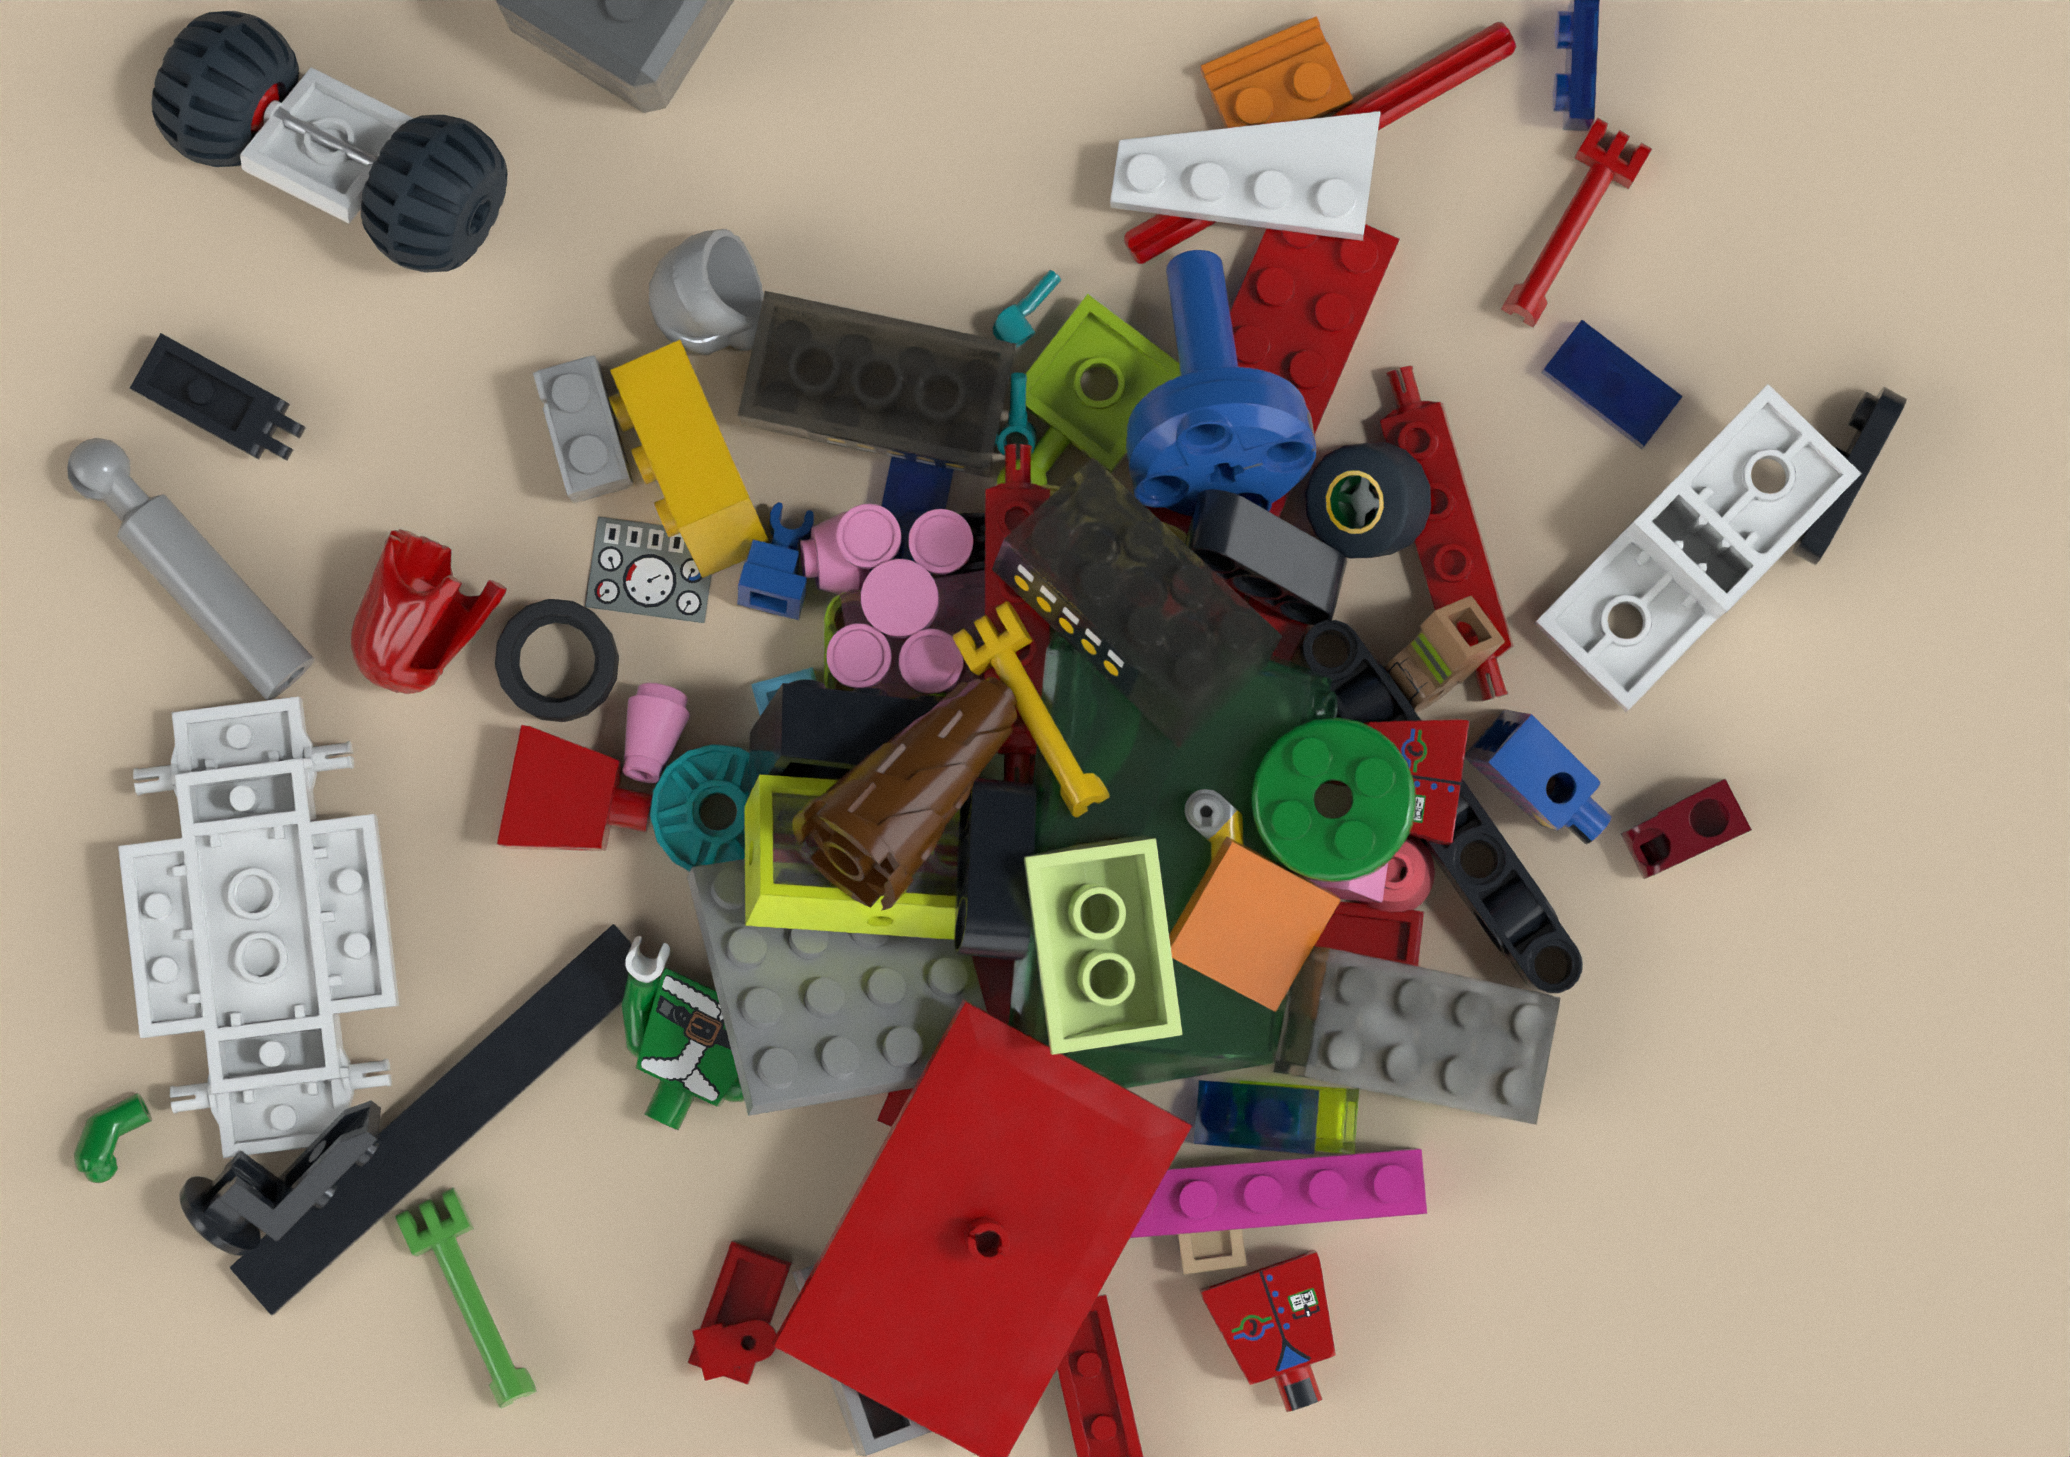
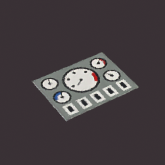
(645, 572)

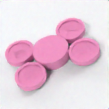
(899, 598)

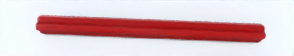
(1392, 101)

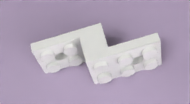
(1697, 547)

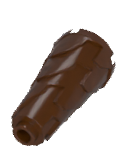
(897, 801)

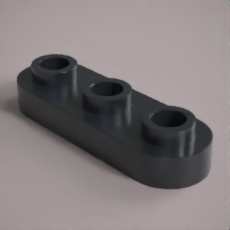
(1874, 422)

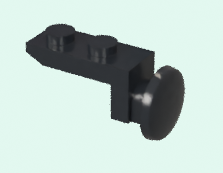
(253, 1198)

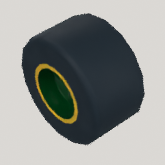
(1343, 503)

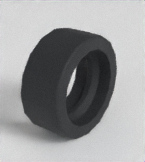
(542, 614)

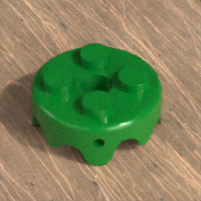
(1342, 846)

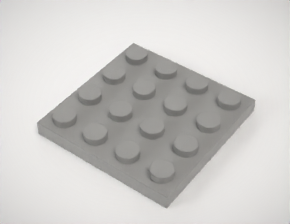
(824, 1009)

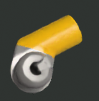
(1214, 818)

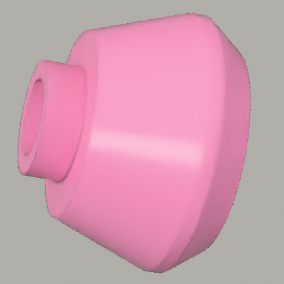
(825, 562)

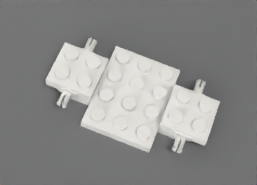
(259, 925)

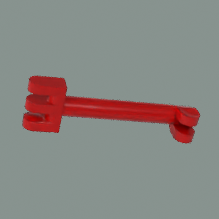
(1605, 165)

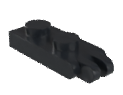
(214, 399)

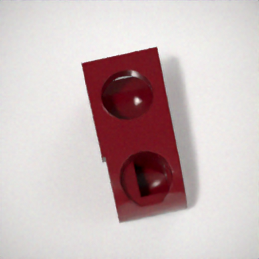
(1686, 829)

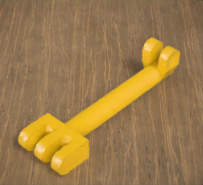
(999, 652)

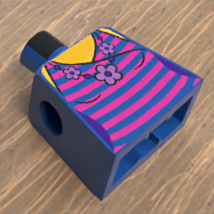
(1520, 760)

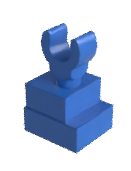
(770, 574)

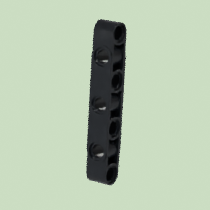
(1507, 899)

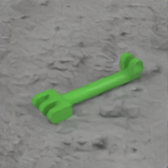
(507, 1381)

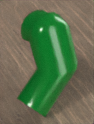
(101, 1134)

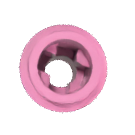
(652, 730)

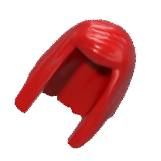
(415, 615)

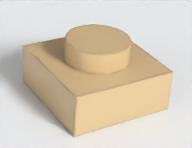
(1211, 1251)

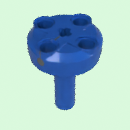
(1216, 420)

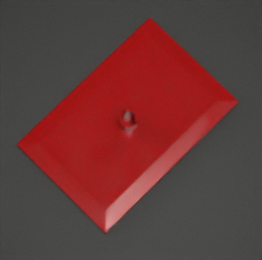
(981, 1233)

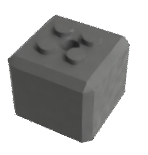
(622, 45)

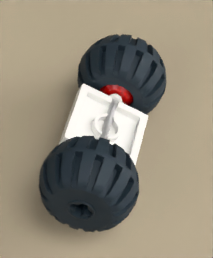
(421, 182)

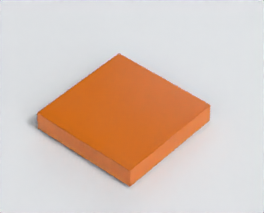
(1251, 923)

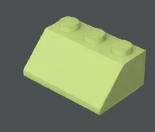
(1103, 944)

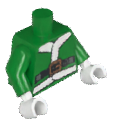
(676, 1037)

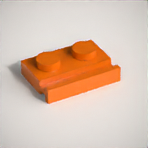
(1278, 79)

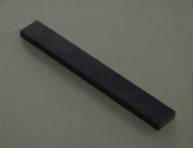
(444, 1120)

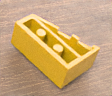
(686, 457)

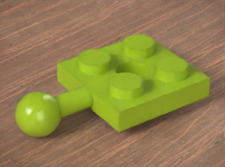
(1055, 396)

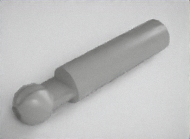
(191, 570)

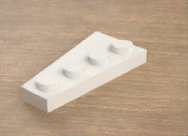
(1270, 176)

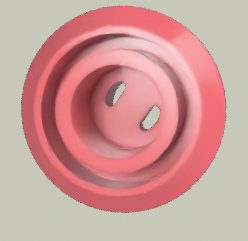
(1418, 881)

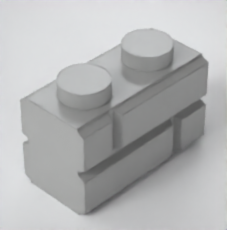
(583, 429)

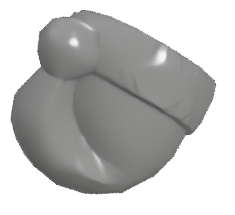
(707, 293)

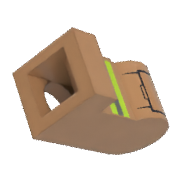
(1440, 655)

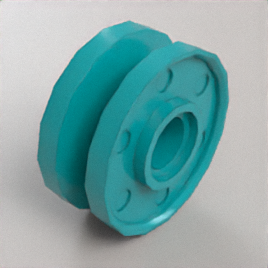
(679, 802)

